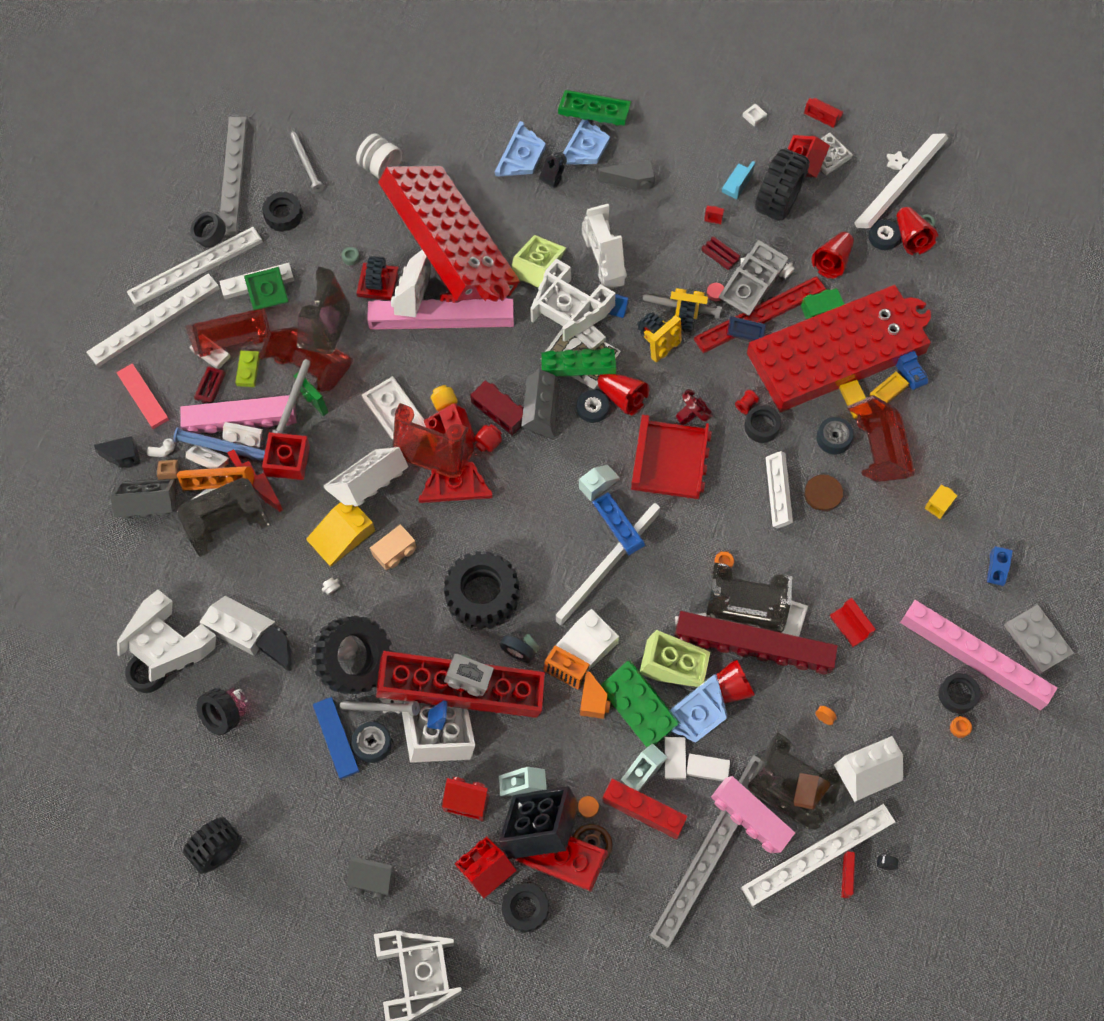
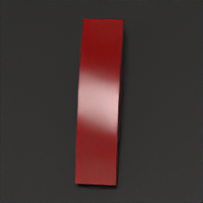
(260, 484)

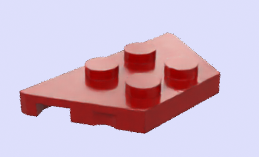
(467, 486)

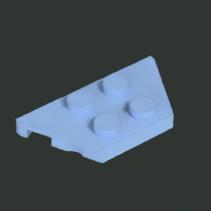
(586, 144)
(521, 153)
(700, 710)

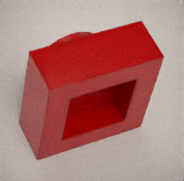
(714, 214)

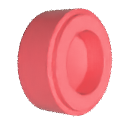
(714, 291)

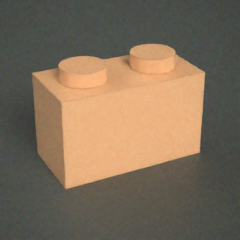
(393, 548)

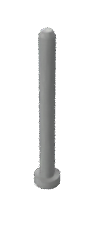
(317, 186)
(673, 303)
(292, 398)
(412, 708)

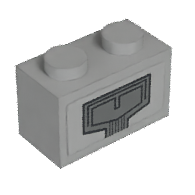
(468, 675)

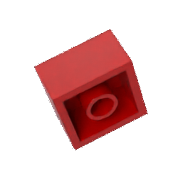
(286, 456)

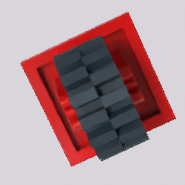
(377, 279)

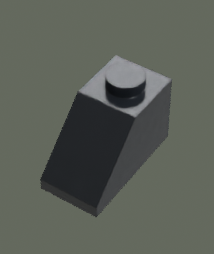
(120, 452)
(276, 646)

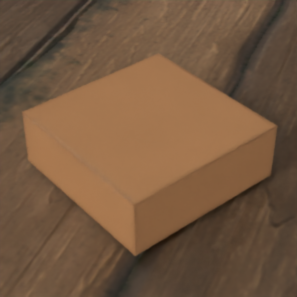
(167, 469)

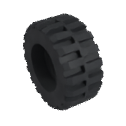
(782, 184)
(481, 566)
(327, 654)

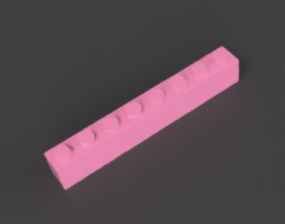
(444, 314)
(979, 655)

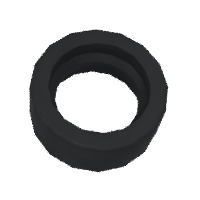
(216, 234)
(767, 412)
(966, 680)
(149, 687)

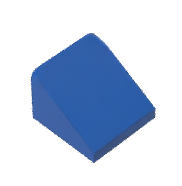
(620, 307)
(437, 716)

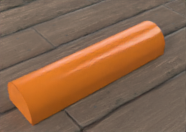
(213, 478)

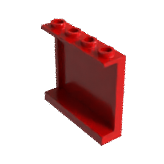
(670, 459)

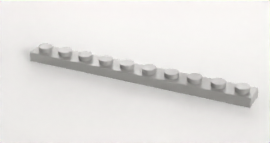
(699, 870)

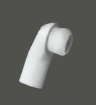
(163, 451)

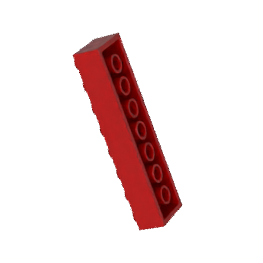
(422, 680)

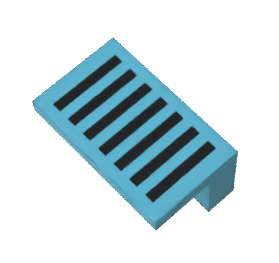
(738, 180)

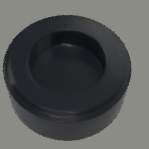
(887, 862)

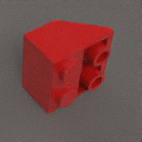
(447, 417)
(465, 798)
(485, 867)

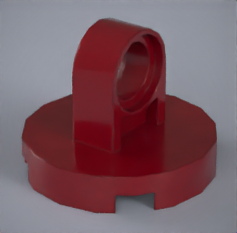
(694, 408)

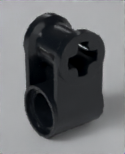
(553, 169)

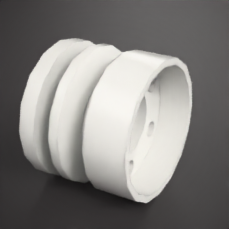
(377, 154)

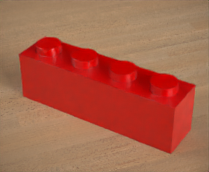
(644, 808)

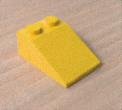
(340, 532)

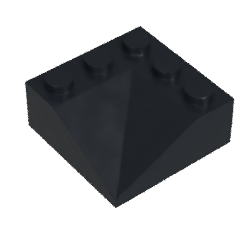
(539, 823)

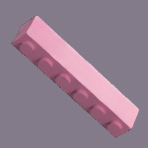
(250, 413)

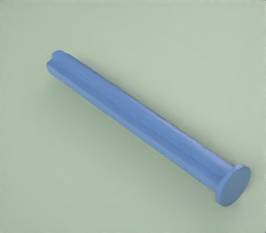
(218, 444)

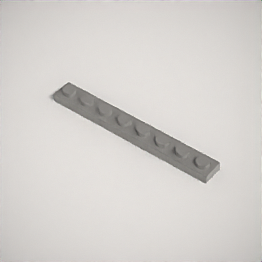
(233, 174)

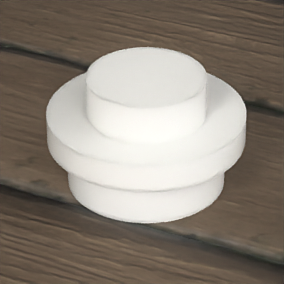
(787, 270)
(330, 585)

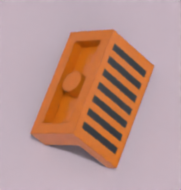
(565, 667)

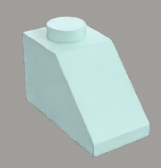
(597, 481)
(644, 767)
(522, 781)

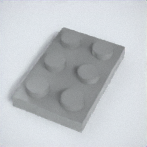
(1038, 639)

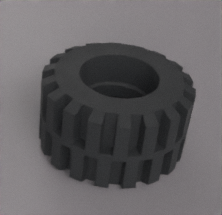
(212, 845)

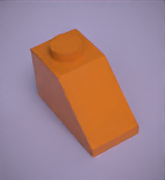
(594, 698)

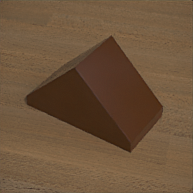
(810, 790)

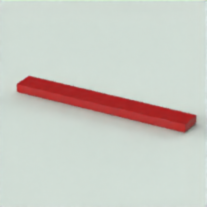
(762, 313)

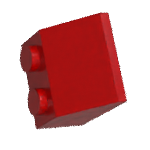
(813, 149)

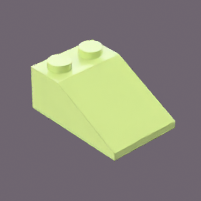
(535, 258)
(674, 660)

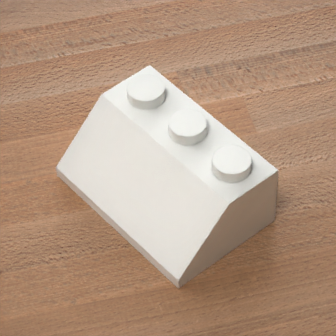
(236, 624)
(871, 768)

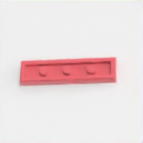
(142, 396)

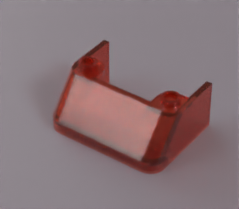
(228, 331)
(327, 368)
(886, 440)

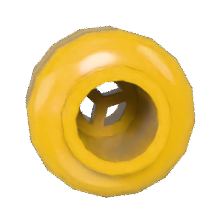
(443, 397)

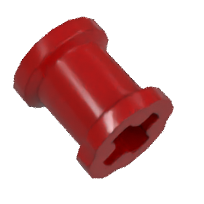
(746, 401)

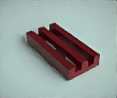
(723, 251)
(216, 387)

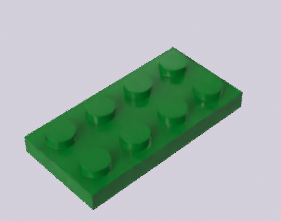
(594, 107)
(579, 362)
(639, 704)

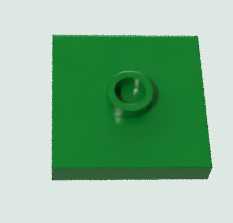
(266, 288)
(313, 396)

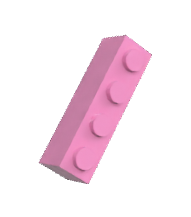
(753, 815)

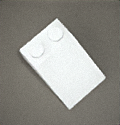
(589, 639)

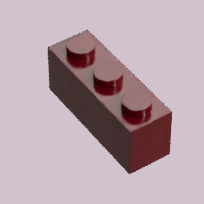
(498, 407)

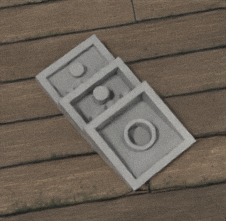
(753, 278)

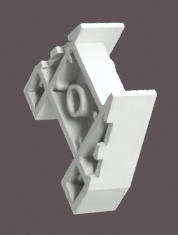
(606, 247)
(567, 304)
(158, 643)
(421, 970)

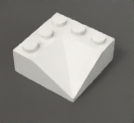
(429, 744)

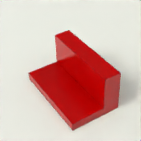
(823, 112)
(853, 623)

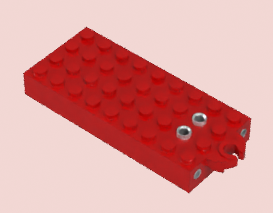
(449, 233)
(839, 346)

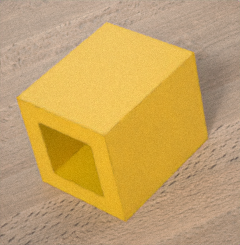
(941, 501)

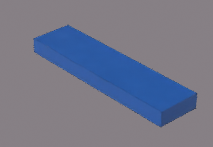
(618, 523)
(336, 738)

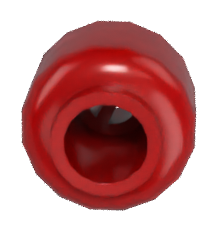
(488, 438)

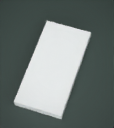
(384, 401)

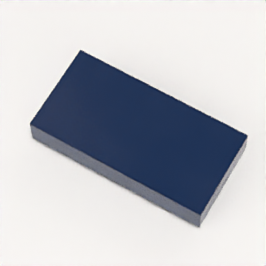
(745, 329)

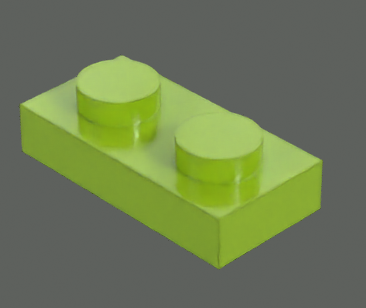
(247, 368)

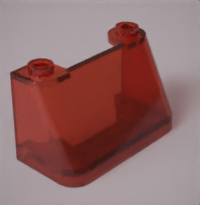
(431, 449)

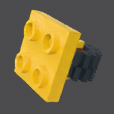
(688, 306)
(660, 335)

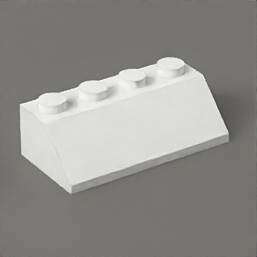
(412, 286)
(367, 476)

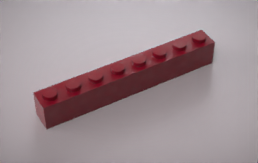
(756, 642)

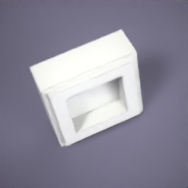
(754, 115)

